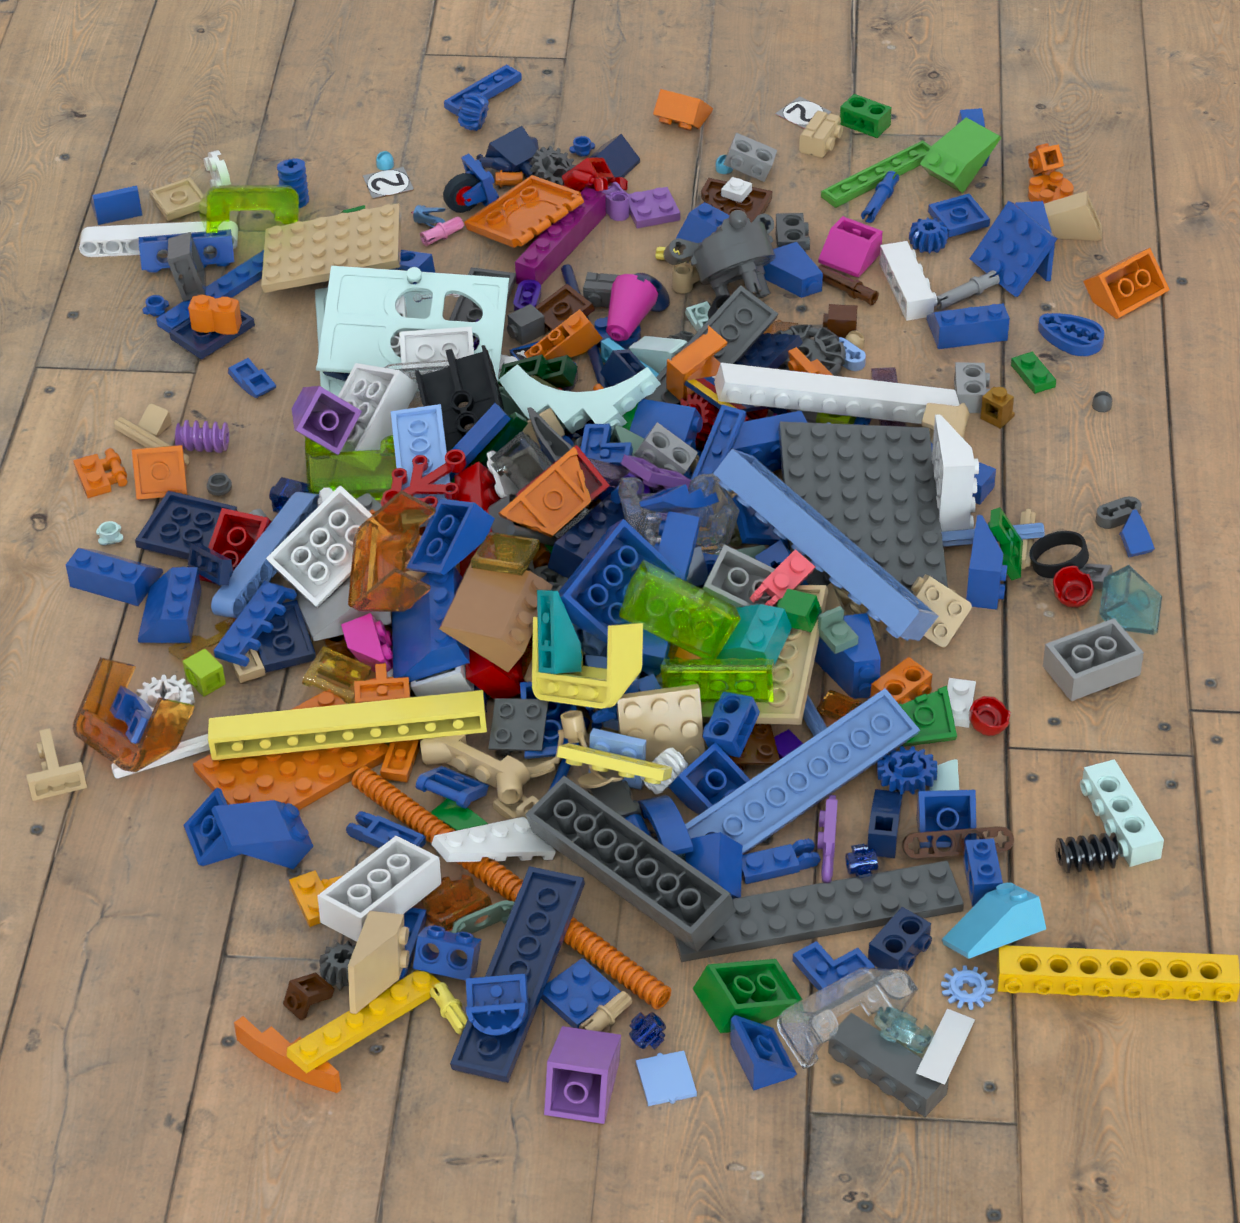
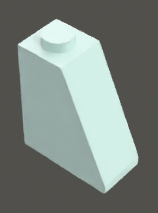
(656, 350)

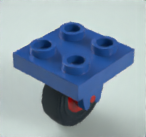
(470, 188)

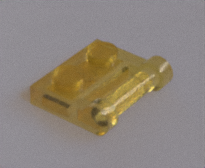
(338, 668)

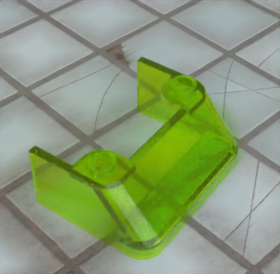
(354, 470)

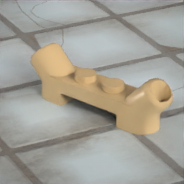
(504, 775)

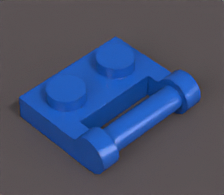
(452, 786)

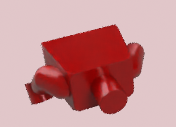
(592, 174)

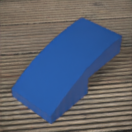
(251, 379)

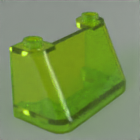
(220, 200)

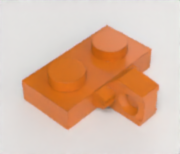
(381, 687)

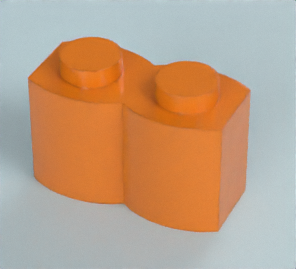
(215, 314)

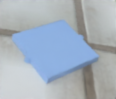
(666, 1078)

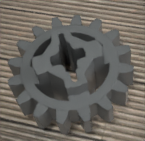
(551, 164)

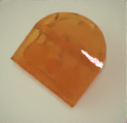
(453, 901)

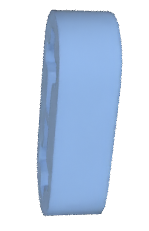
(855, 356)

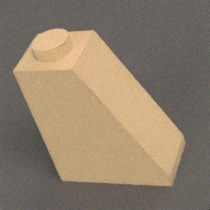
(1074, 218)

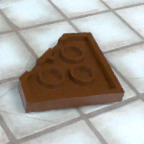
(752, 205)

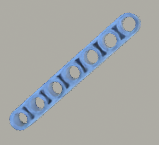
(254, 567)

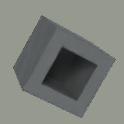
(526, 324)

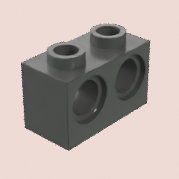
(791, 229)

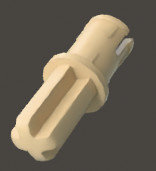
(606, 1014)

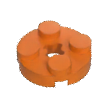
(1049, 187)

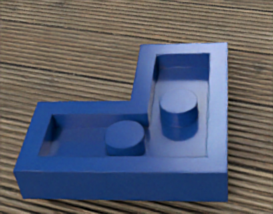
(597, 444)
(822, 969)

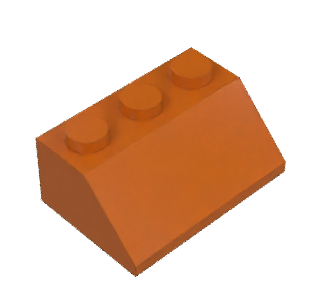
(1127, 284)

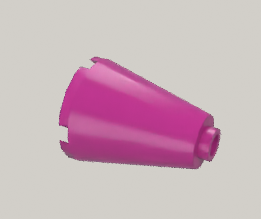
(629, 305)

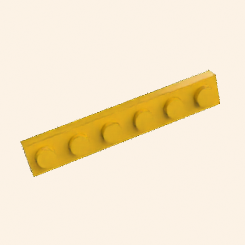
(352, 1028)

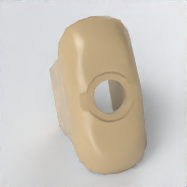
(955, 415)

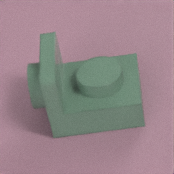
(836, 631)

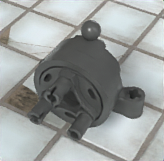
(730, 254)

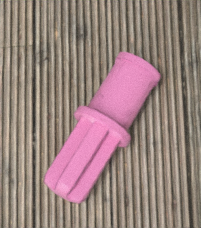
(441, 231)

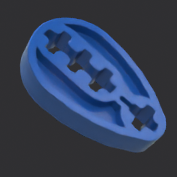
(1072, 333)

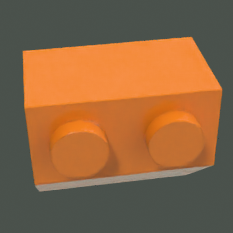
(681, 109)

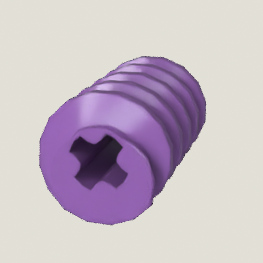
(203, 437)

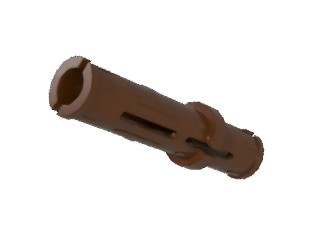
(854, 288)

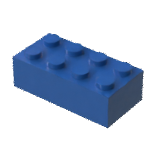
(761, 438)

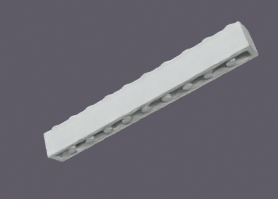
(827, 393)

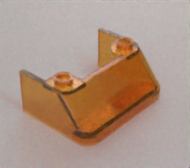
(380, 554)
(107, 735)

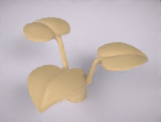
(575, 732)

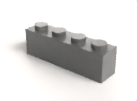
(885, 1065)

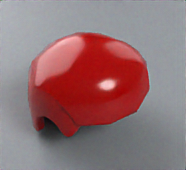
(1072, 587)
(989, 716)

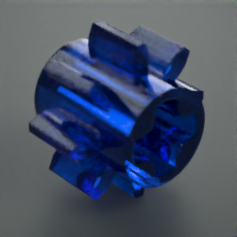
(861, 861)
(647, 1030)

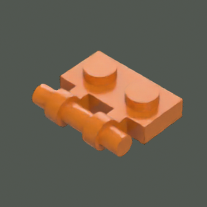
(93, 476)

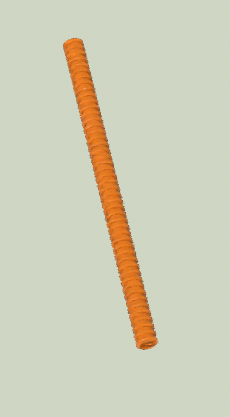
(509, 884)

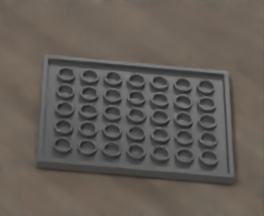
(873, 489)

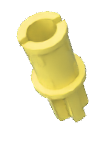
(449, 1007)

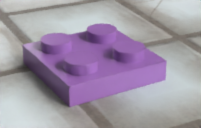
(653, 207)

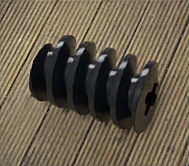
(1087, 851)

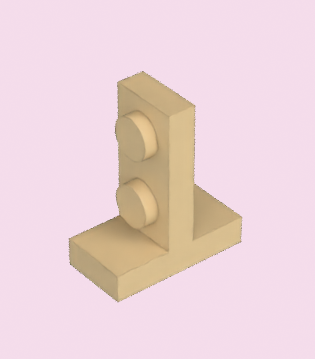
(54, 779)

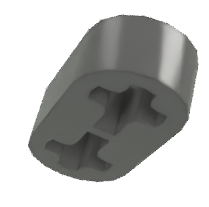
(1116, 512)

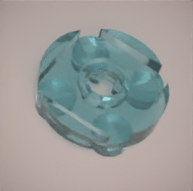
(902, 1027)

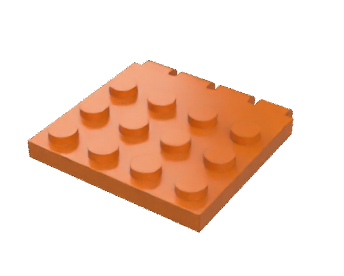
(524, 211)

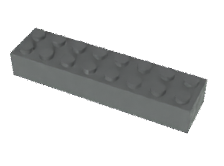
(631, 863)

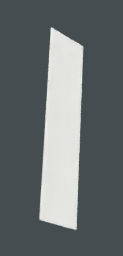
(945, 1046)

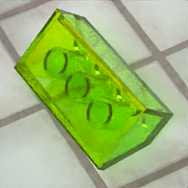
(678, 611)
(714, 676)

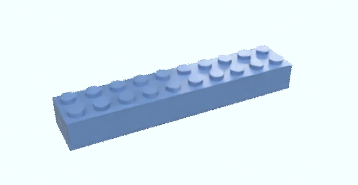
(826, 546)

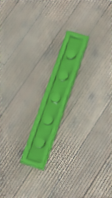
(871, 176)

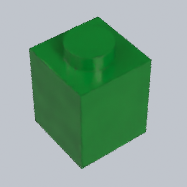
(801, 609)

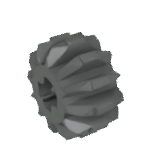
(335, 964)

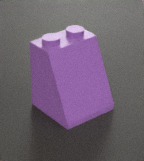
(324, 417)
(581, 1074)

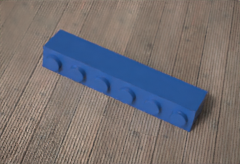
(677, 546)

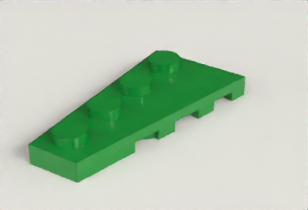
(932, 716)

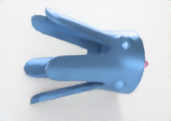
(422, 215)

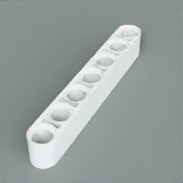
(124, 239)

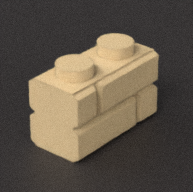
(820, 134)

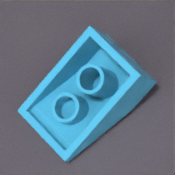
(996, 921)

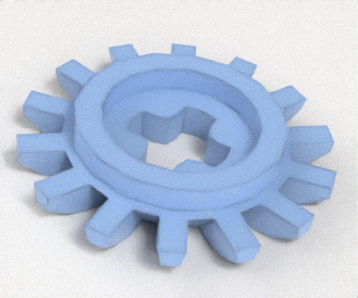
(973, 978)

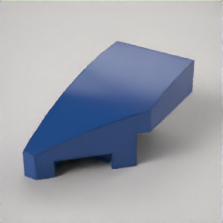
(1136, 536)

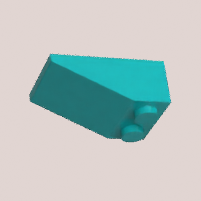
(758, 634)

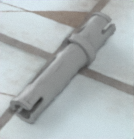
(975, 286)

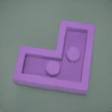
(653, 475)

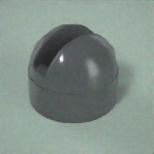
(1102, 401)

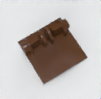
(759, 748)

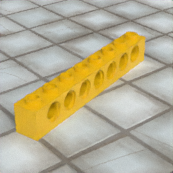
(1118, 973)

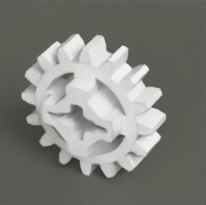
(167, 689)

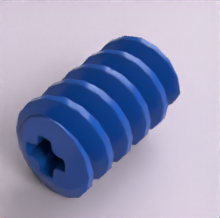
(293, 173)

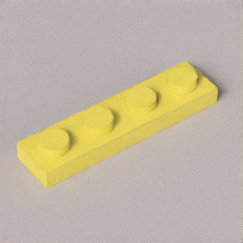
(626, 766)

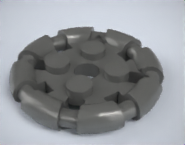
(823, 347)

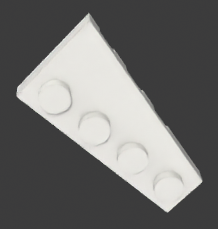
(493, 841)

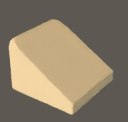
(155, 420)

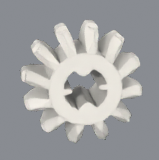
(671, 758)

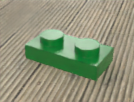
(1033, 372)

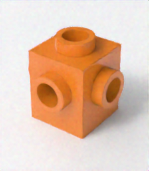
(1045, 159)

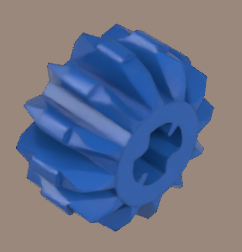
(473, 111)
(928, 235)

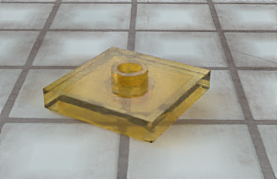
(505, 553)

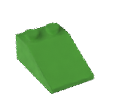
(960, 154)

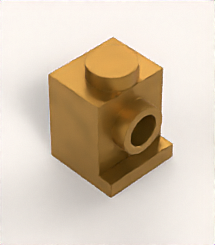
(997, 400)

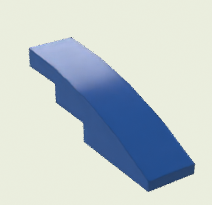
(678, 500)

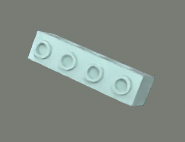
(1122, 813)

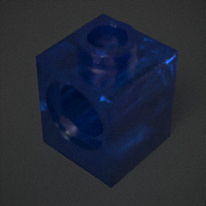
(284, 490)

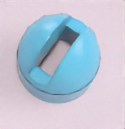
(384, 161)
(720, 168)

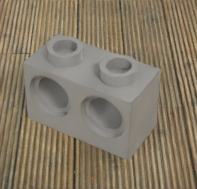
(750, 157)
(971, 384)
(666, 450)

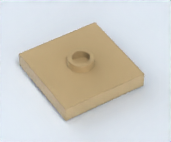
(177, 198)

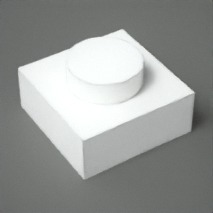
(736, 189)

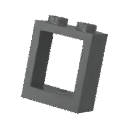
(185, 260)

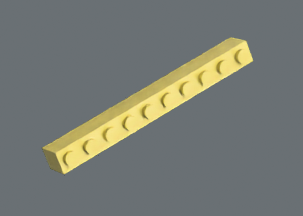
(347, 725)

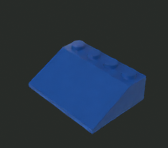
(601, 581)
(418, 643)

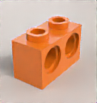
(904, 681)

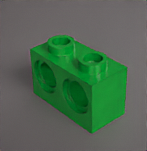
(865, 115)

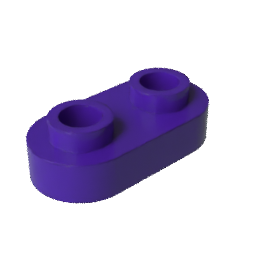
(527, 293)

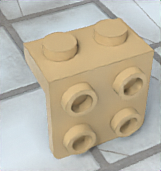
(946, 604)

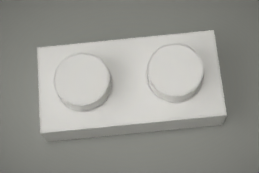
(961, 698)

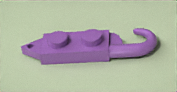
(826, 839)

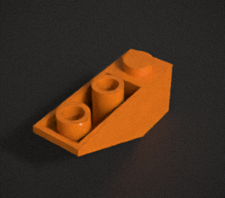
(570, 338)

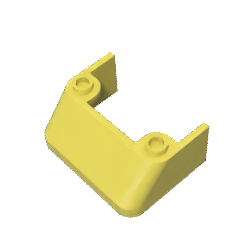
(594, 685)

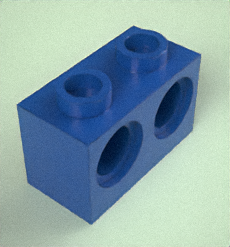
(731, 723)
(981, 868)
(447, 960)

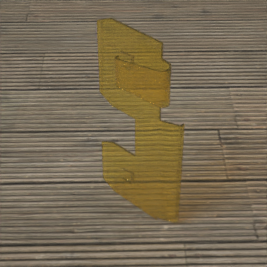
(198, 642)

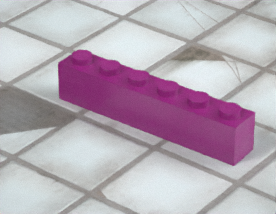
(561, 238)

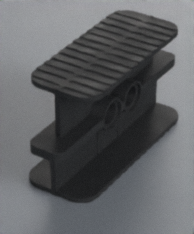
(465, 380)

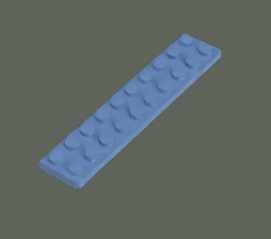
(808, 773)

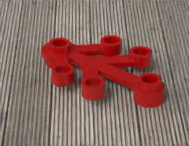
(454, 462)

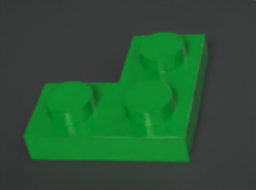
(1009, 541)

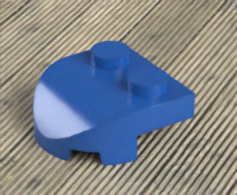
(497, 1003)

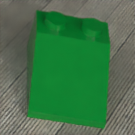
(745, 989)

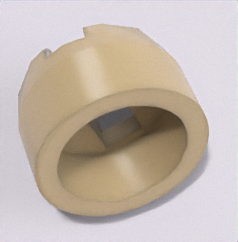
(856, 338)

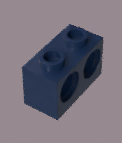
(900, 941)

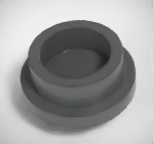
(219, 484)

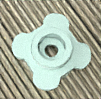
(109, 533)

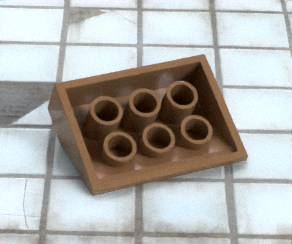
(494, 613)

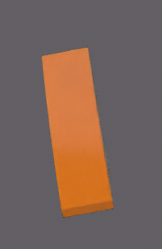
(272, 1049)

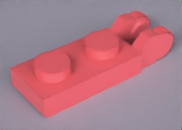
(785, 576)

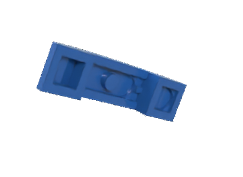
(132, 710)
(667, 823)

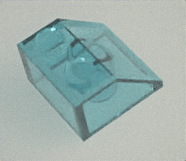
(1130, 601)

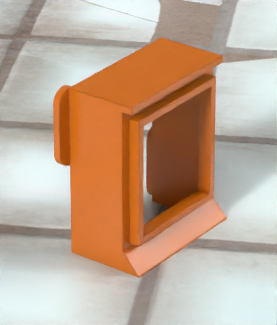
(694, 363)

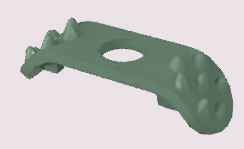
(496, 913)

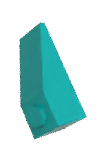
(557, 641)

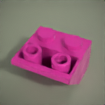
(851, 246)
(369, 641)

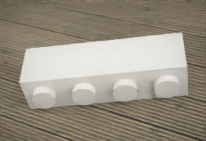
(907, 280)

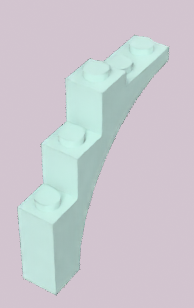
(577, 408)

